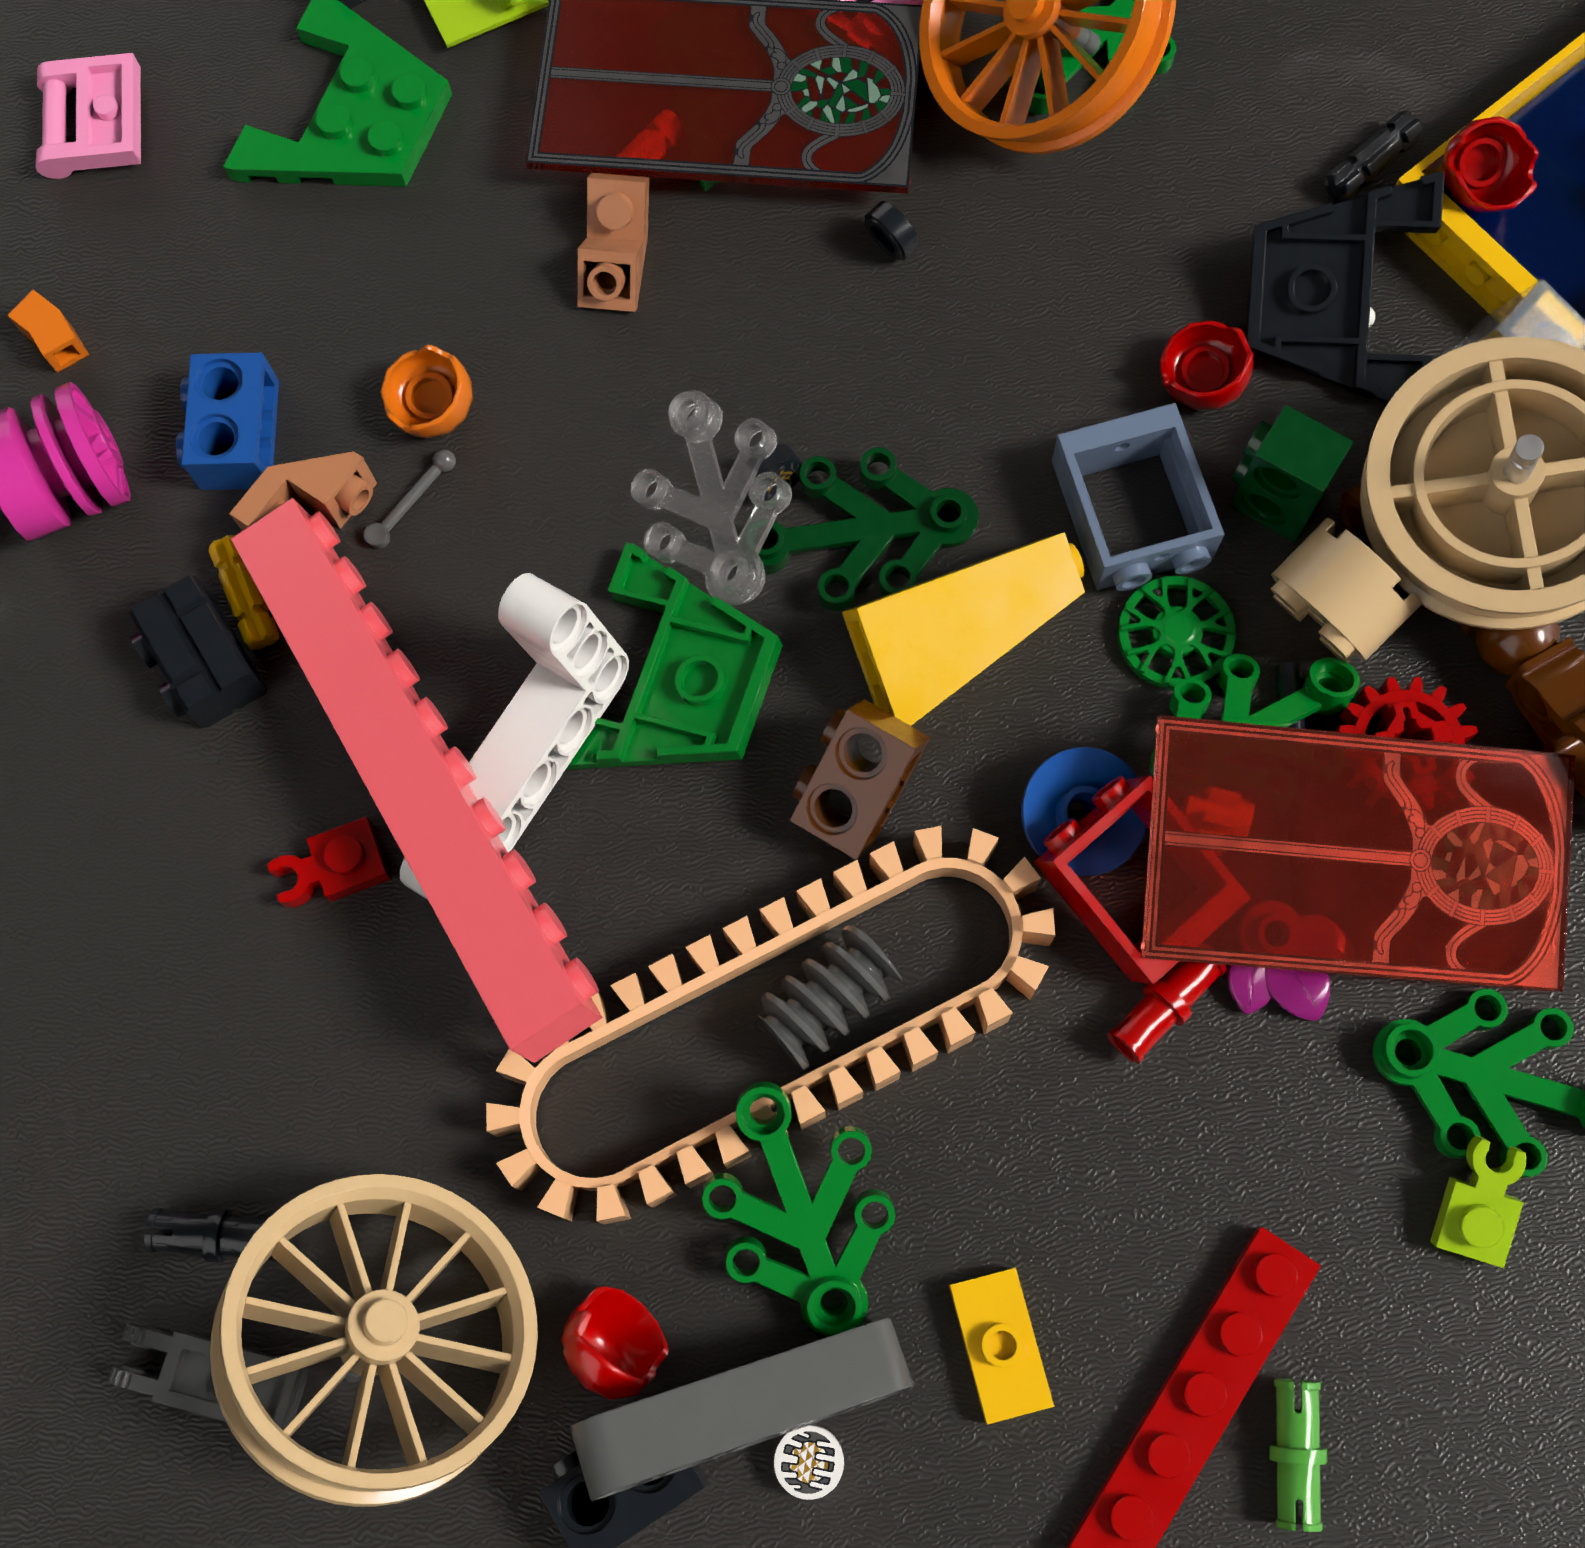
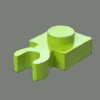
(1477, 1214)

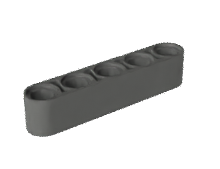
(739, 1408)

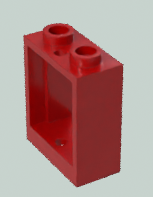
(1070, 840)

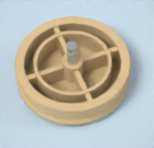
(1484, 484)

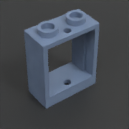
(1120, 443)

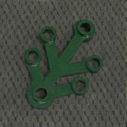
(873, 526)

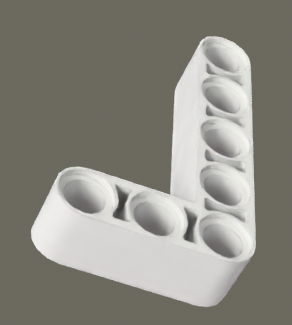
(552, 711)

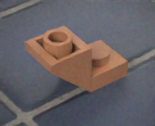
(615, 242)
(328, 484)

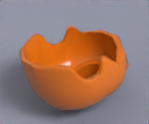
(427, 392)

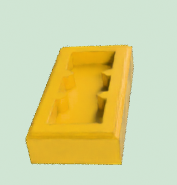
(1001, 1346)

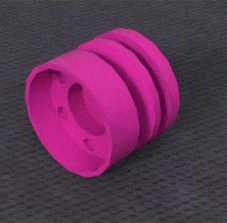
(59, 458)

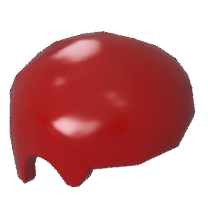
(1490, 165)
(1206, 365)
(613, 1343)

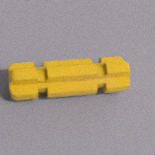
(243, 595)

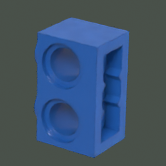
(242, 419)

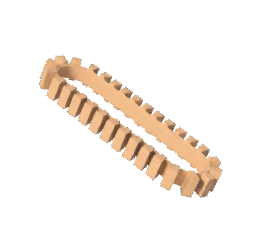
(1022, 973)

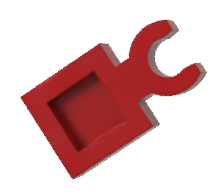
(340, 863)

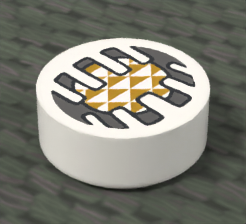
(809, 1462)

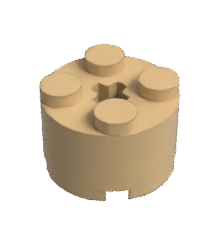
(1343, 591)

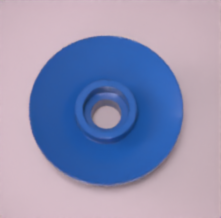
(1073, 777)

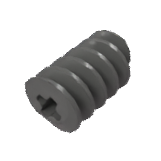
(827, 994)

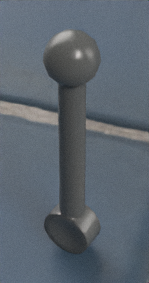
(378, 534)

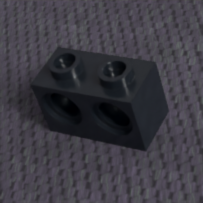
(627, 1511)

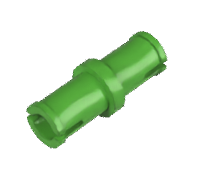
(1298, 1455)

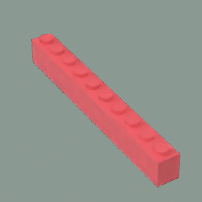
(420, 784)

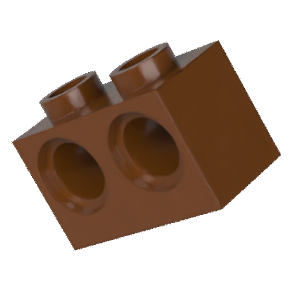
(868, 784)

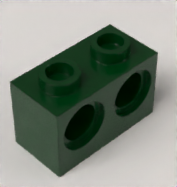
(1287, 471)

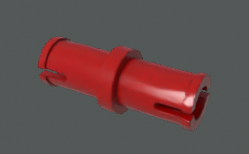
(1162, 1007)

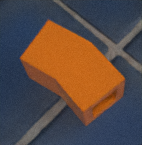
(48, 330)

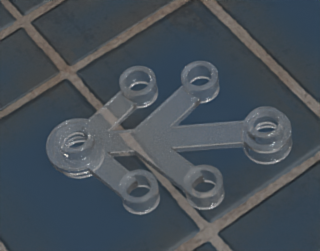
(717, 501)

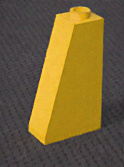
(949, 629)

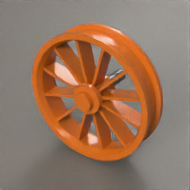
(1031, 41)

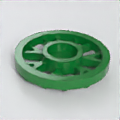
(1175, 630)

